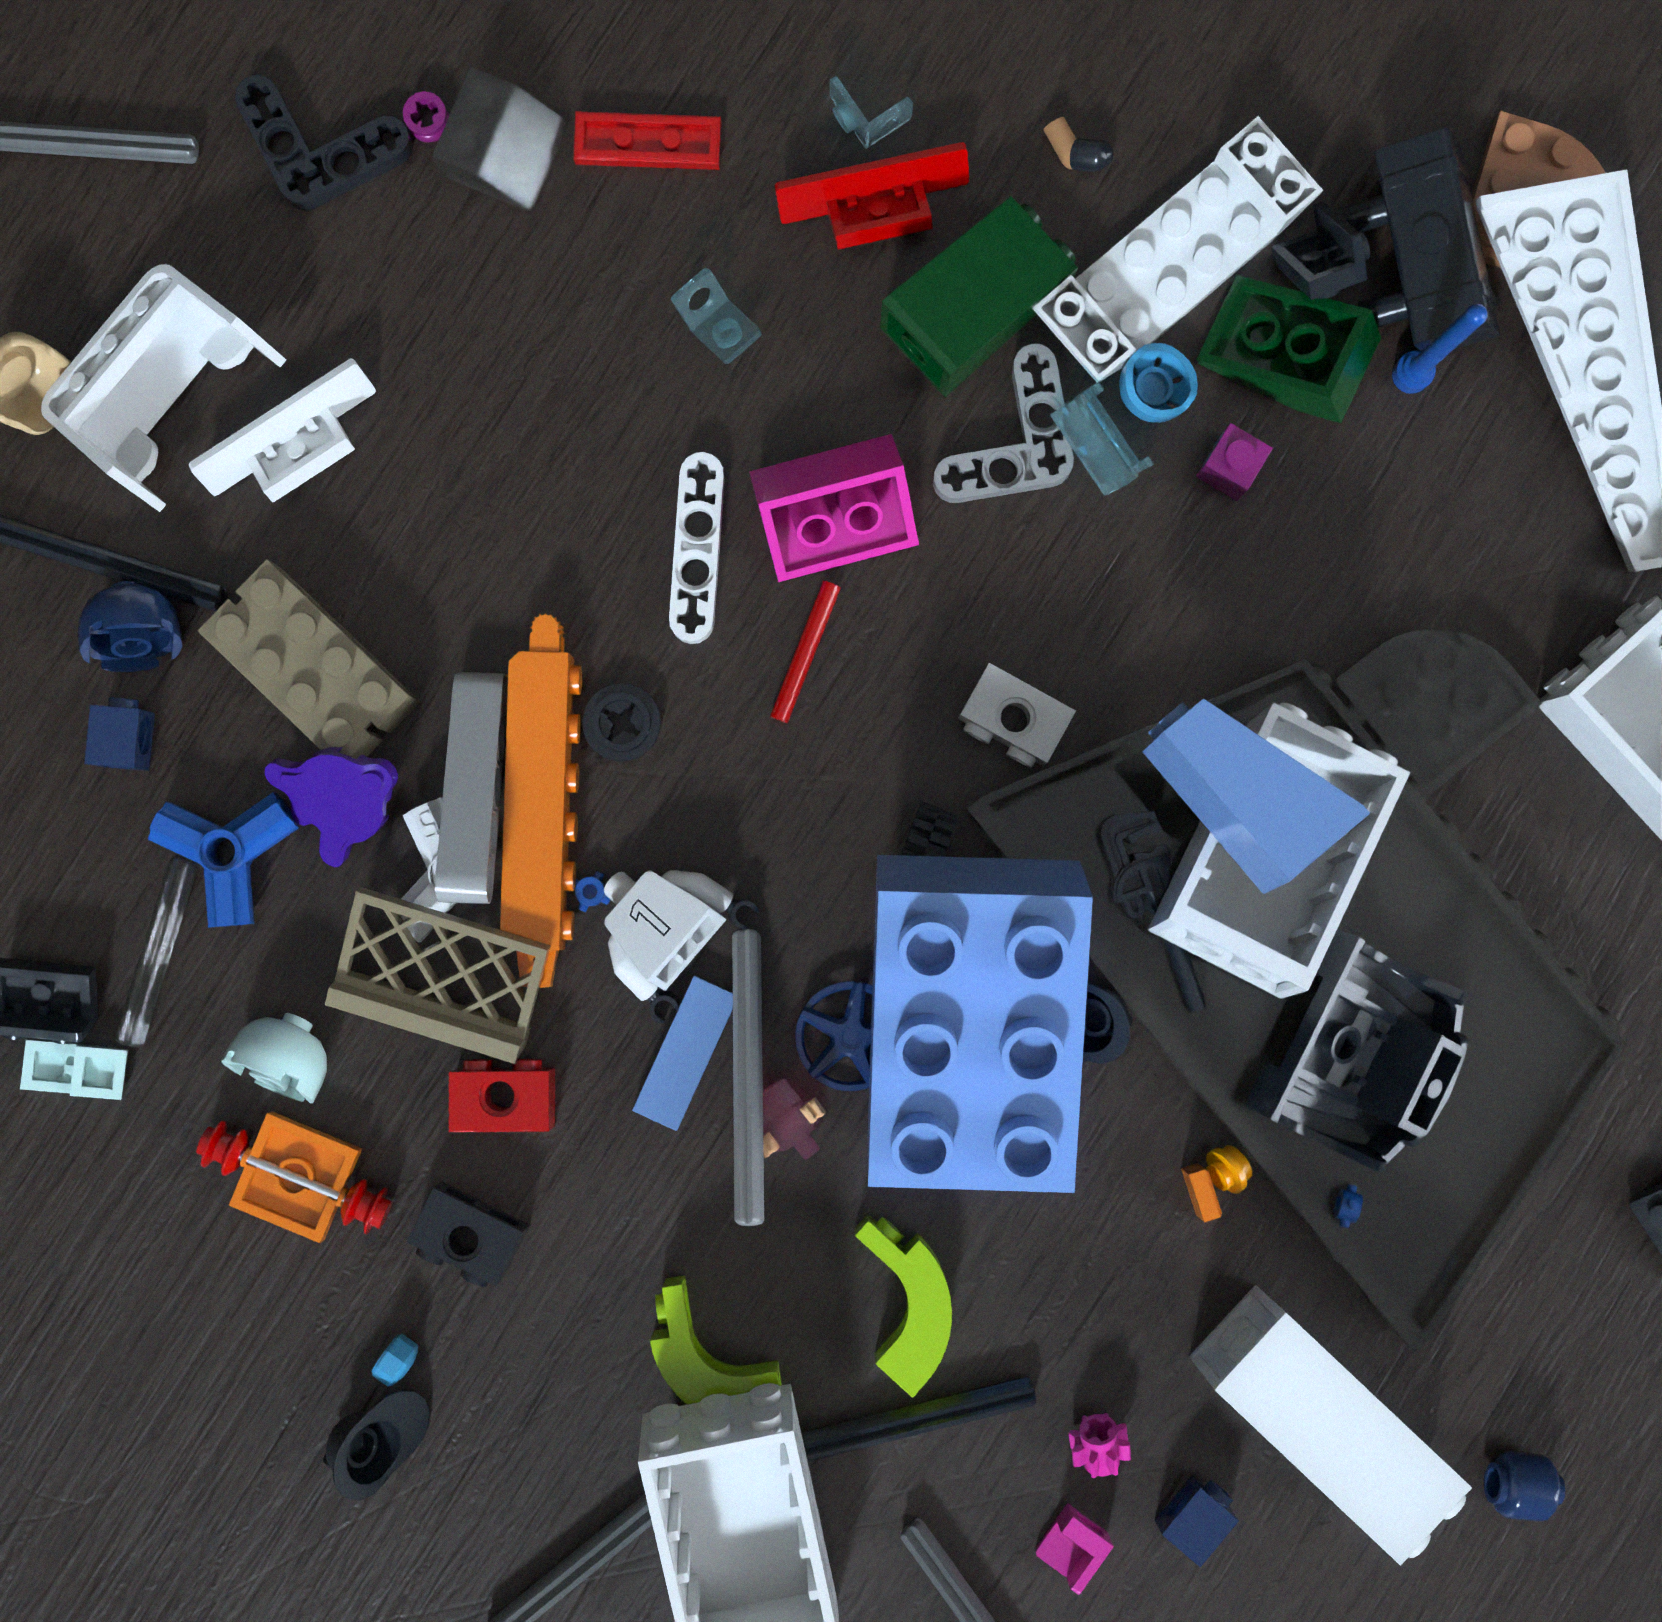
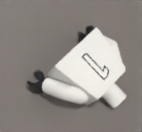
(662, 927)

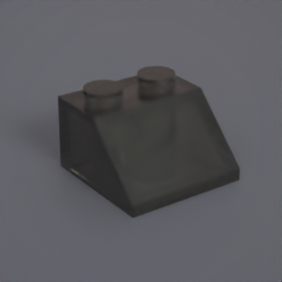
(499, 140)

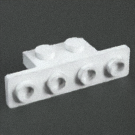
(290, 439)

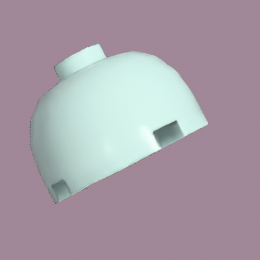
(280, 1056)

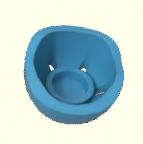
(1153, 386)

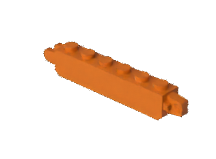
(538, 794)

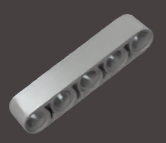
(472, 788)

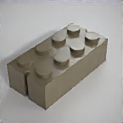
(307, 663)

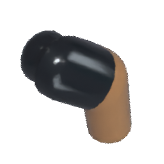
(1075, 152)

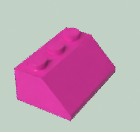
(835, 507)

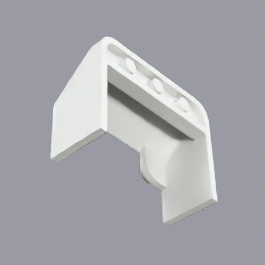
(140, 368)

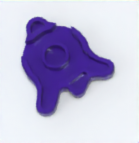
(337, 796)

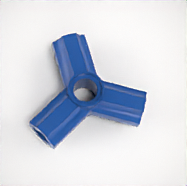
(197, 838)

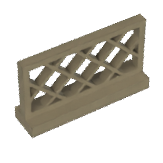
(439, 1015)

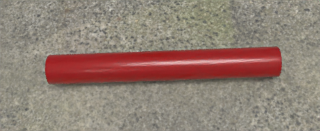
(805, 652)

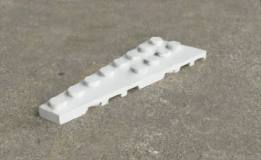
(1584, 303)

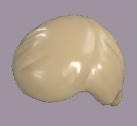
(26, 375)

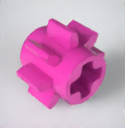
(1099, 1445)

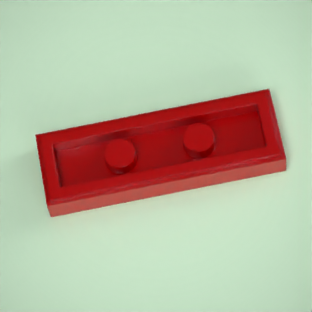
(647, 140)

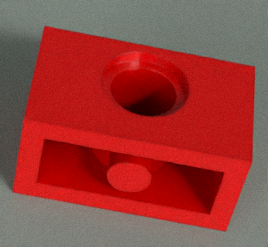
(475, 1111)

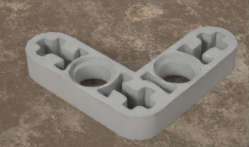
(1024, 455)

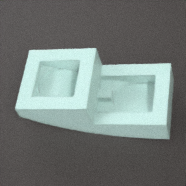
(74, 1069)

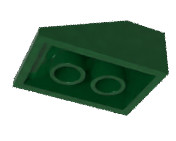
(1292, 346)

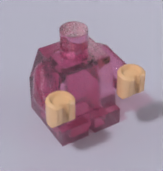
(789, 1119)

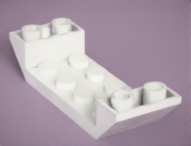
(1180, 252)

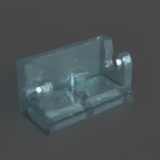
(1098, 441)

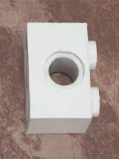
(1045, 716)

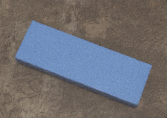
(685, 1053)

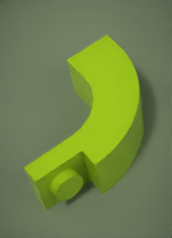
(923, 1335)
(686, 1364)

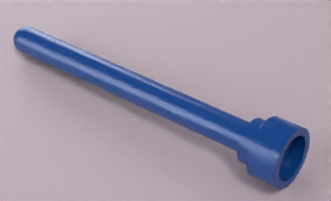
(1417, 368)

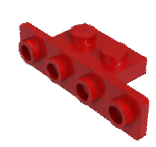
(875, 197)

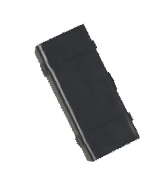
(1432, 238)

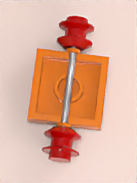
(294, 1176)

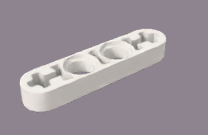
(701, 548)

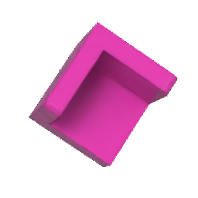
(1074, 1547)

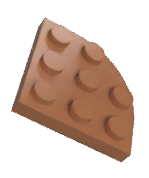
(1527, 155)

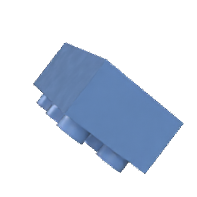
(977, 1023)

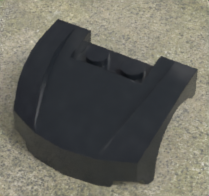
(1367, 1057)

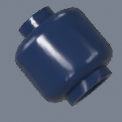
(1524, 1486)

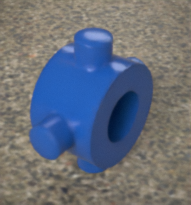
(590, 891)
(1348, 1206)

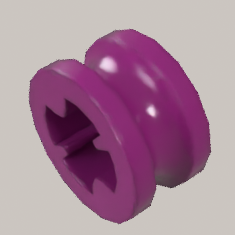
(412, 113)

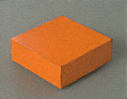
(1201, 1192)

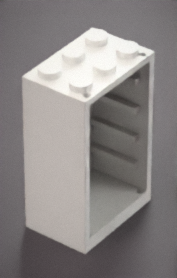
(1615, 708)
(1285, 933)
(1330, 1426)
(736, 1510)

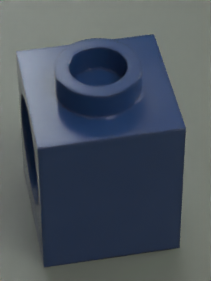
(119, 735)
(1197, 1519)

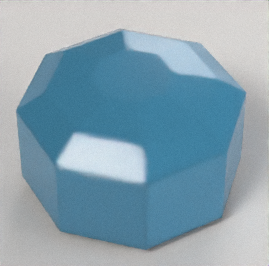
(395, 1360)

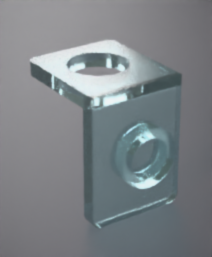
(852, 118)
(718, 321)

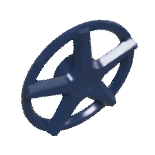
(848, 1036)

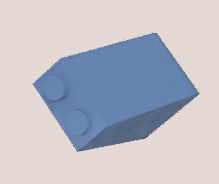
(1250, 793)

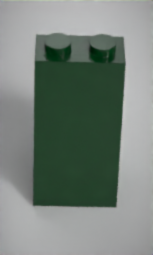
(975, 294)

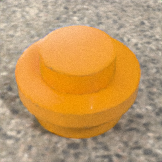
(1228, 1169)

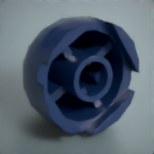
(128, 628)

